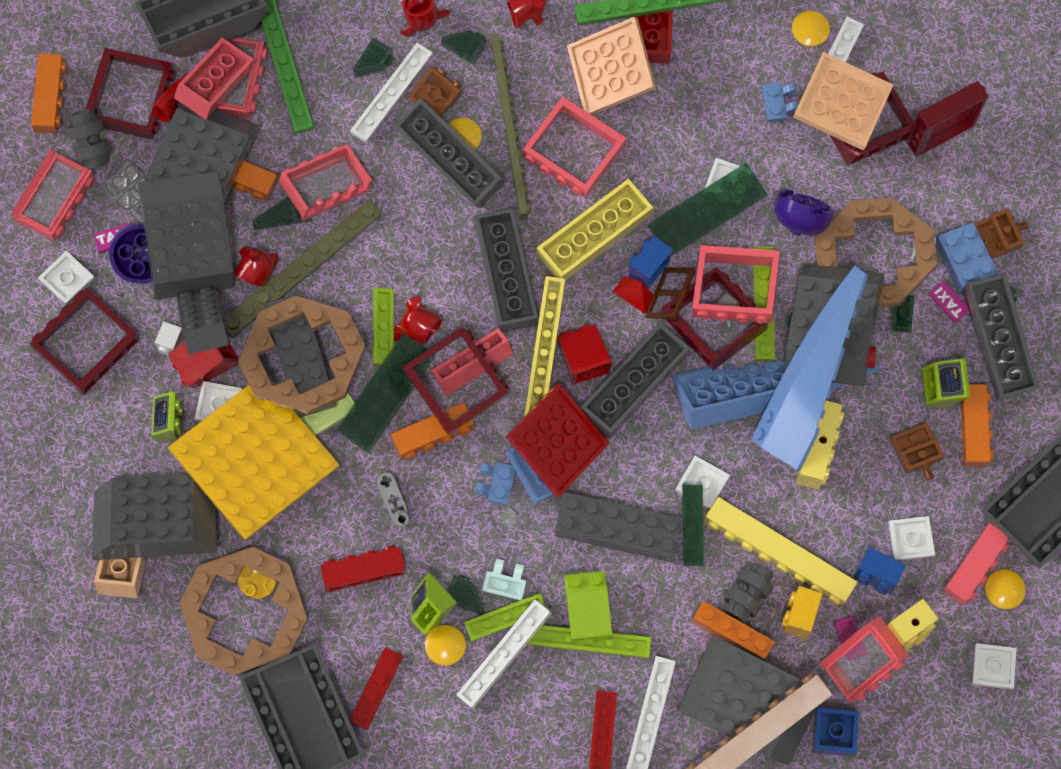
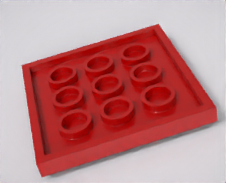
(557, 440)

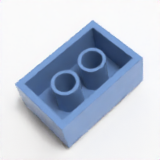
(965, 256)

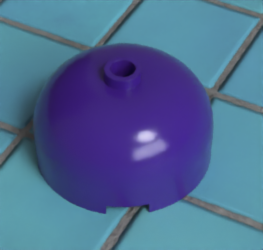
(800, 215)
(125, 262)

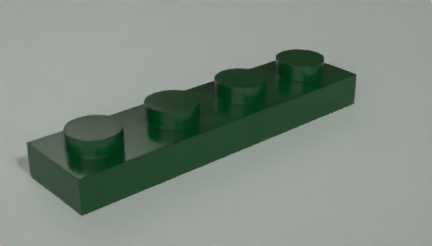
(692, 525)

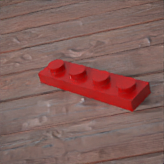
(376, 688)
(603, 730)

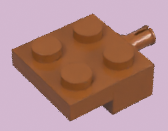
(1001, 233)
(917, 449)

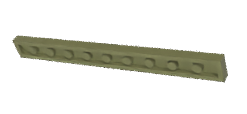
(511, 134)
(302, 267)

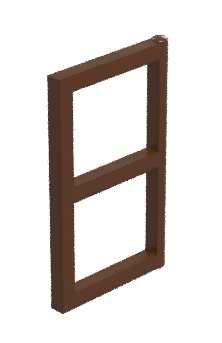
(690, 271)

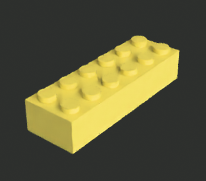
(594, 231)

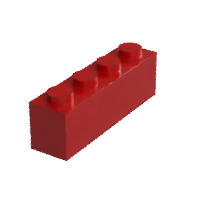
(362, 569)

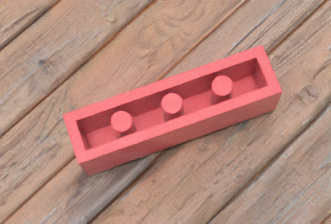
(464, 365)
(976, 564)

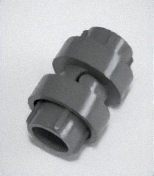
(85, 128)
(753, 585)

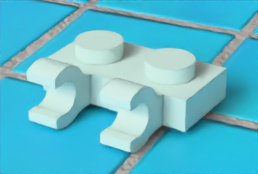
(504, 585)

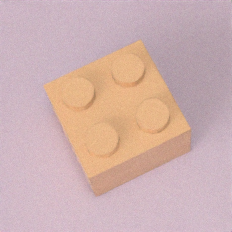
(120, 577)

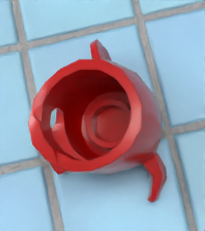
(525, 10)
(421, 15)
(255, 266)
(417, 322)

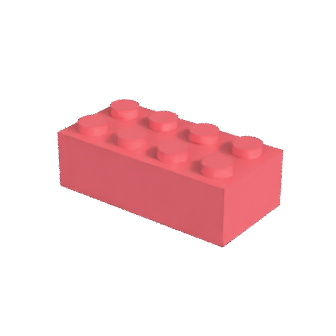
(213, 78)

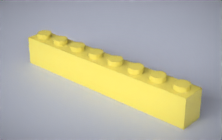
(545, 341)
(780, 551)

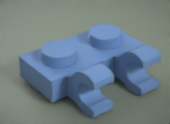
(774, 101)
(501, 483)

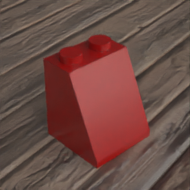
(584, 354)
(202, 365)

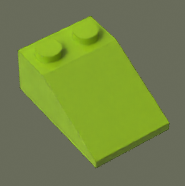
(587, 605)

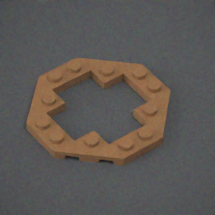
(903, 224)
(318, 316)
(230, 568)

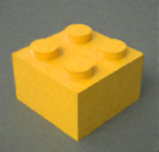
(802, 612)

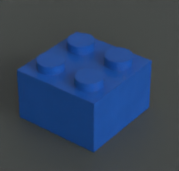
(650, 261)
(879, 571)
(835, 732)

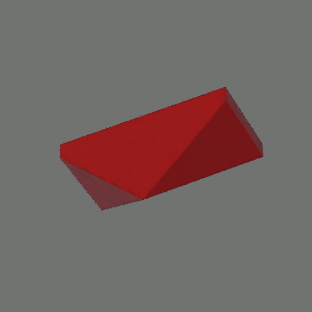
(634, 293)

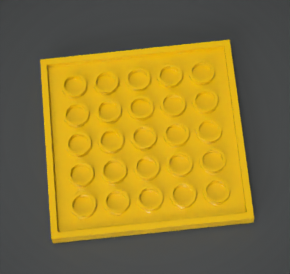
(252, 460)

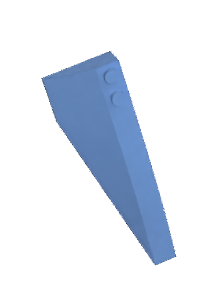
(730, 393)
(798, 402)

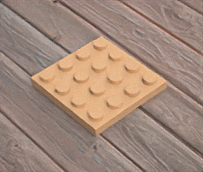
(611, 66)
(843, 101)

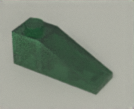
(279, 215)

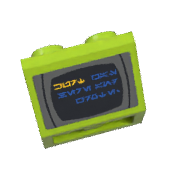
(945, 383)
(165, 417)
(430, 604)

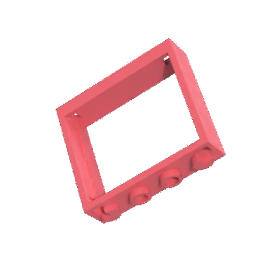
(591, 123)
(736, 256)

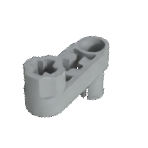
(386, 492)

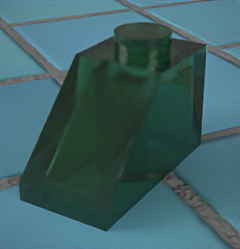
(465, 45)
(374, 59)
(903, 316)
(465, 594)

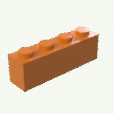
(48, 93)
(255, 181)
(975, 427)
(428, 433)
(732, 631)

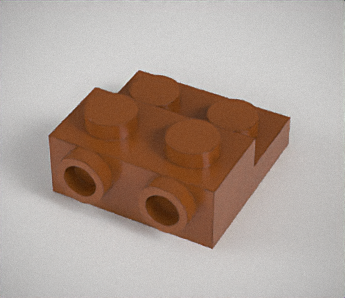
(437, 90)

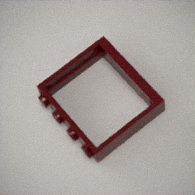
(100, 83)
(947, 118)
(854, 155)
(692, 339)
(105, 363)
(428, 398)

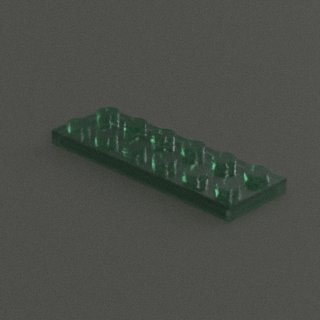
(708, 209)
(382, 395)

